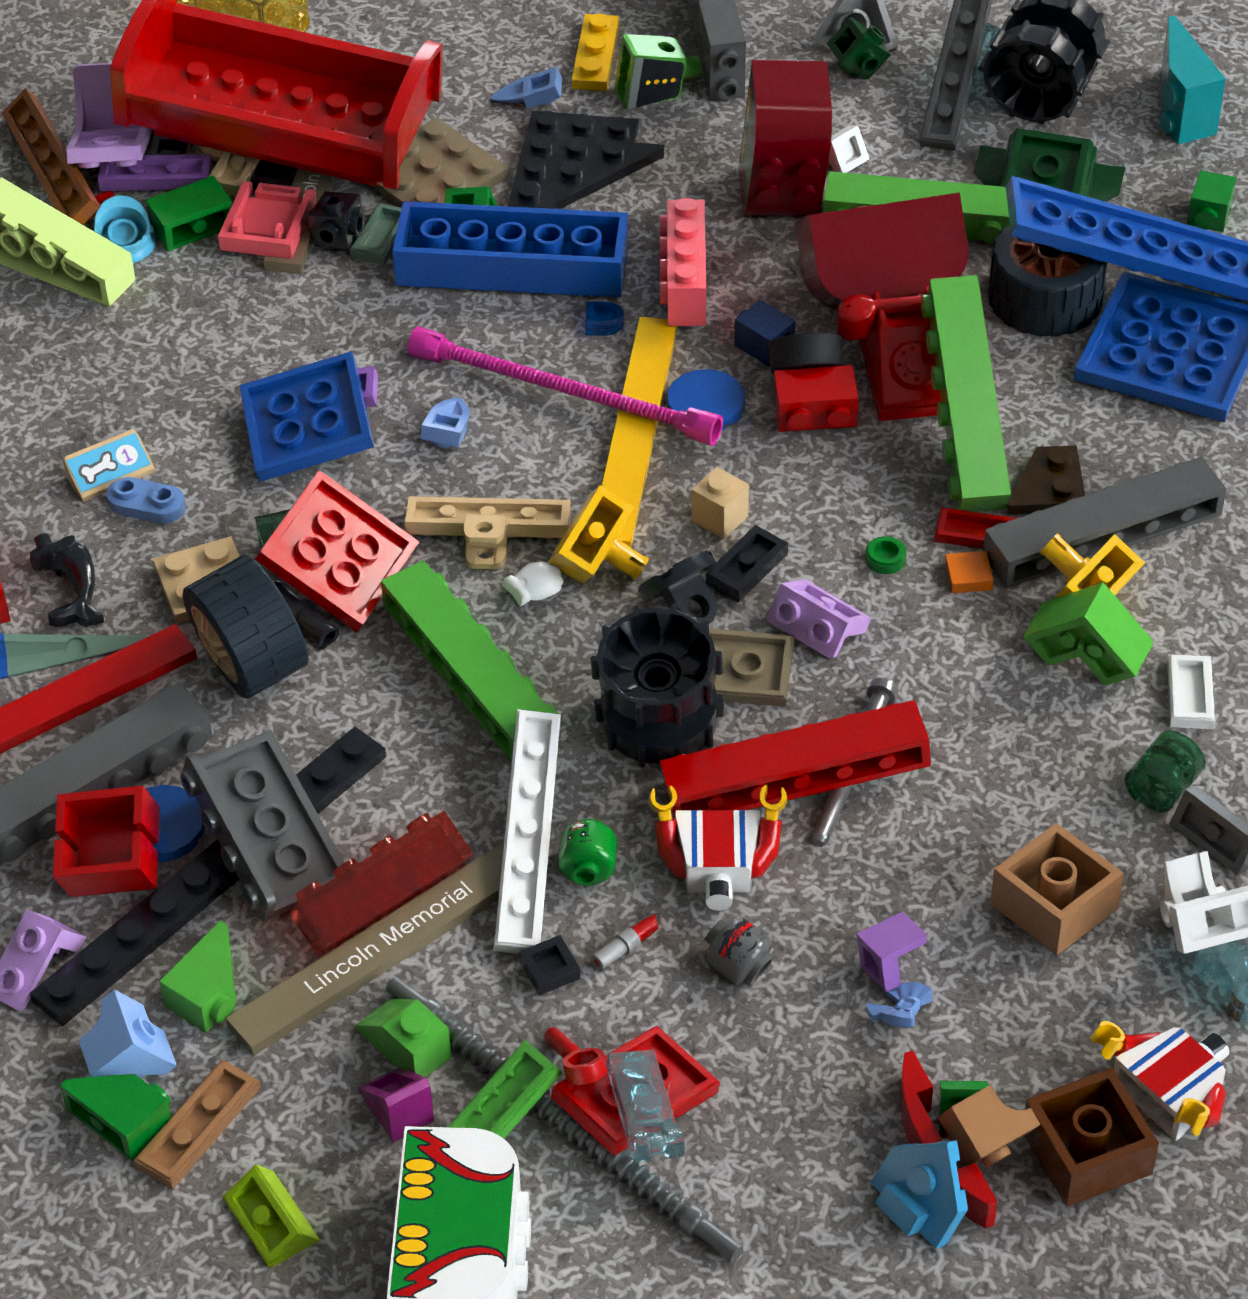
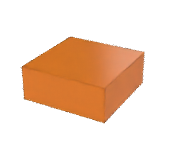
(969, 572)

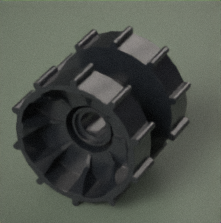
(1044, 58)
(651, 651)

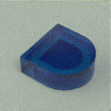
(603, 318)

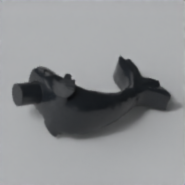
(74, 560)

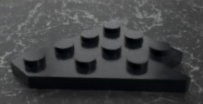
(575, 156)

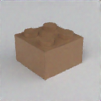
(1056, 888)

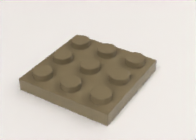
(440, 161)

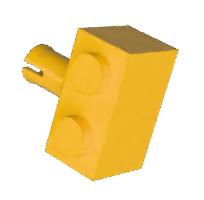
(595, 538)
(1111, 564)

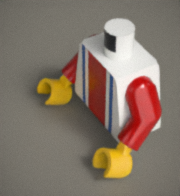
(718, 848)
(1169, 1075)

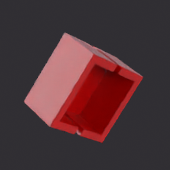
(112, 839)

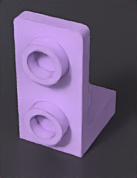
(30, 953)

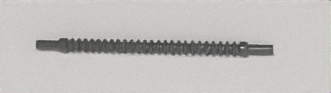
(692, 1219)

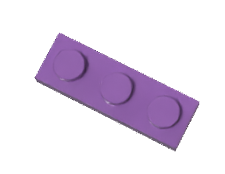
(155, 172)

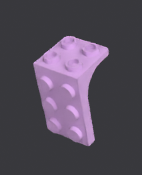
(95, 134)

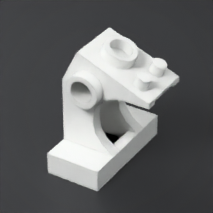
(1199, 909)

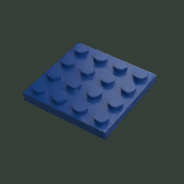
(1169, 347)

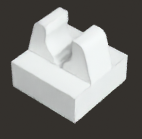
(847, 149)

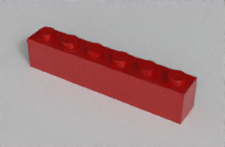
(800, 760)

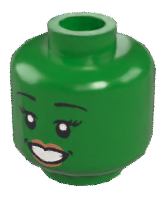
(588, 850)

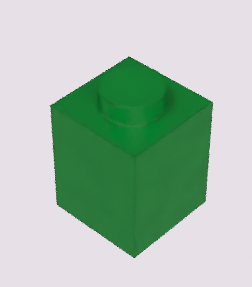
(1211, 200)

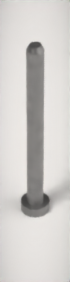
(881, 692)

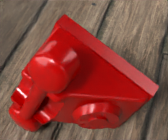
(893, 352)

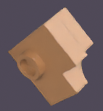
(985, 1127)

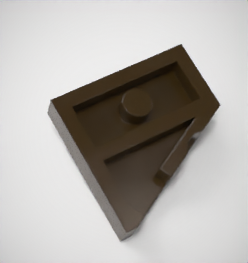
(1048, 480)

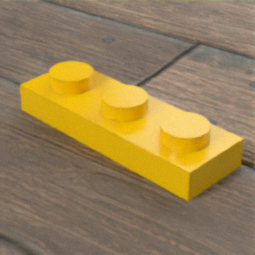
(595, 52)

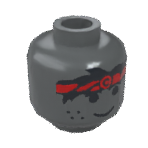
(738, 950)

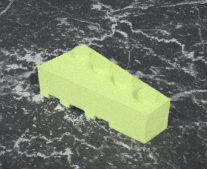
(59, 249)

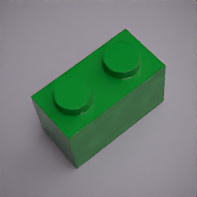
(189, 212)

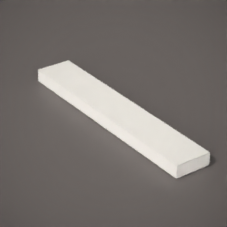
(527, 831)

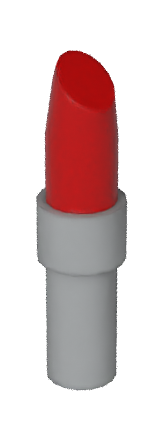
(625, 942)

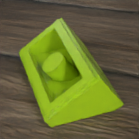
(269, 1216)

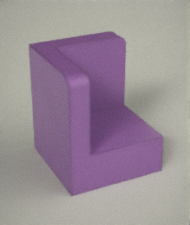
(883, 944)

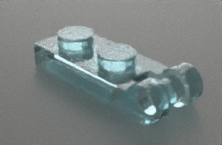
(644, 1105)

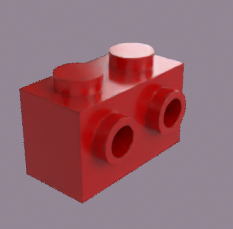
(815, 398)

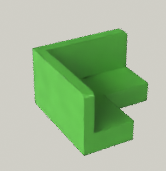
(1091, 627)

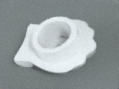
(534, 582)

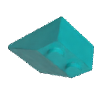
(1189, 87)

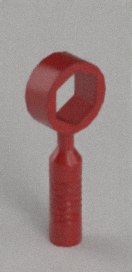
(579, 1065)

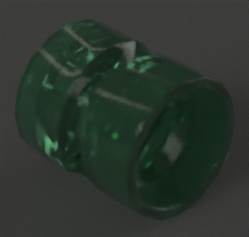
(1165, 771)

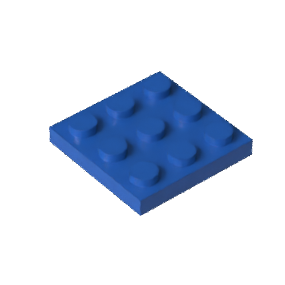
(306, 416)

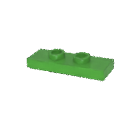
(509, 1092)

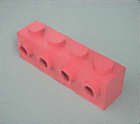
(683, 262)

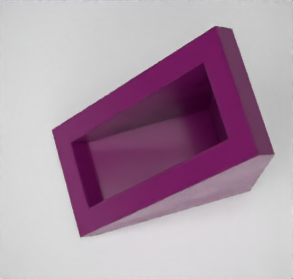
(399, 1101)

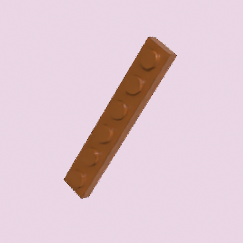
(49, 159)

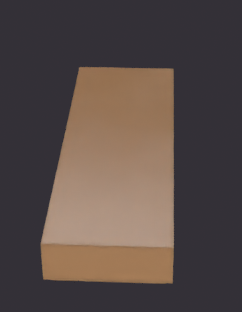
(197, 1124)

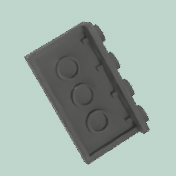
(261, 822)

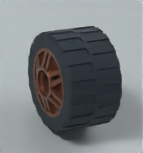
(1042, 287)

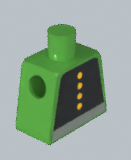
(652, 70)

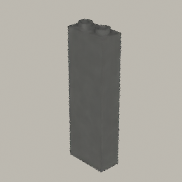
(719, 46)

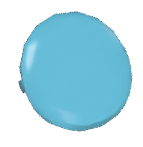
(126, 225)

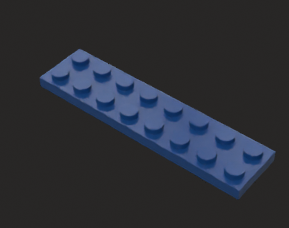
(1127, 238)

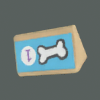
(101, 464)

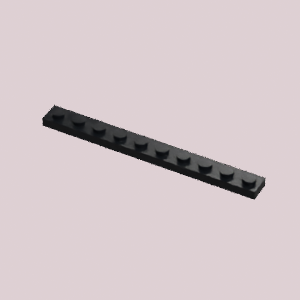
(187, 892)

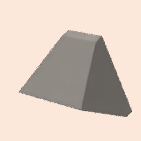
(863, 11)

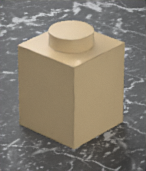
(720, 502)

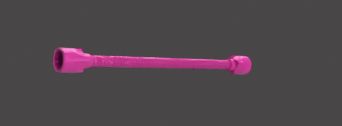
(694, 423)

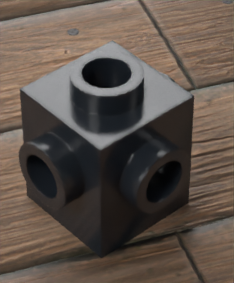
(336, 220)

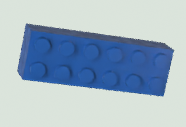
(511, 249)

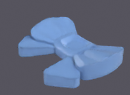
(908, 998)

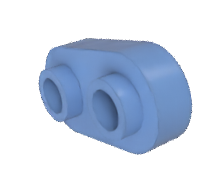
(146, 500)

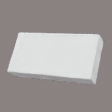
(1190, 691)

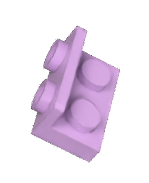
(815, 616)

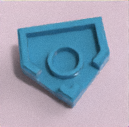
(922, 1190)

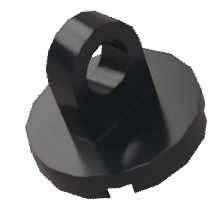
(684, 583)

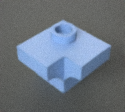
(125, 1041)

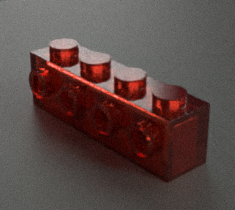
(379, 883)

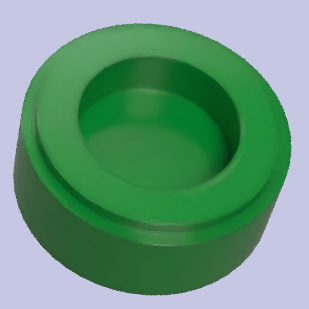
(885, 555)

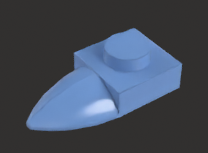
(534, 89)
(446, 423)

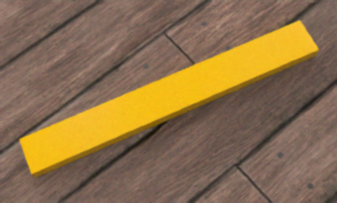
(632, 433)

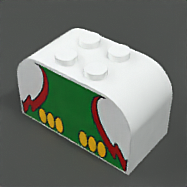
(459, 1217)

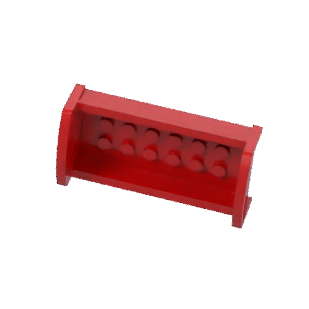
(272, 91)

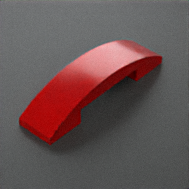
(915, 1103)

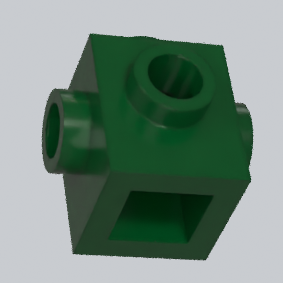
(859, 49)

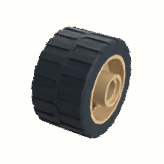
(245, 626)

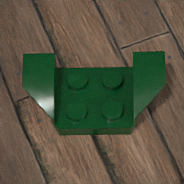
(1051, 161)

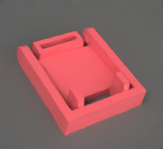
(268, 223)

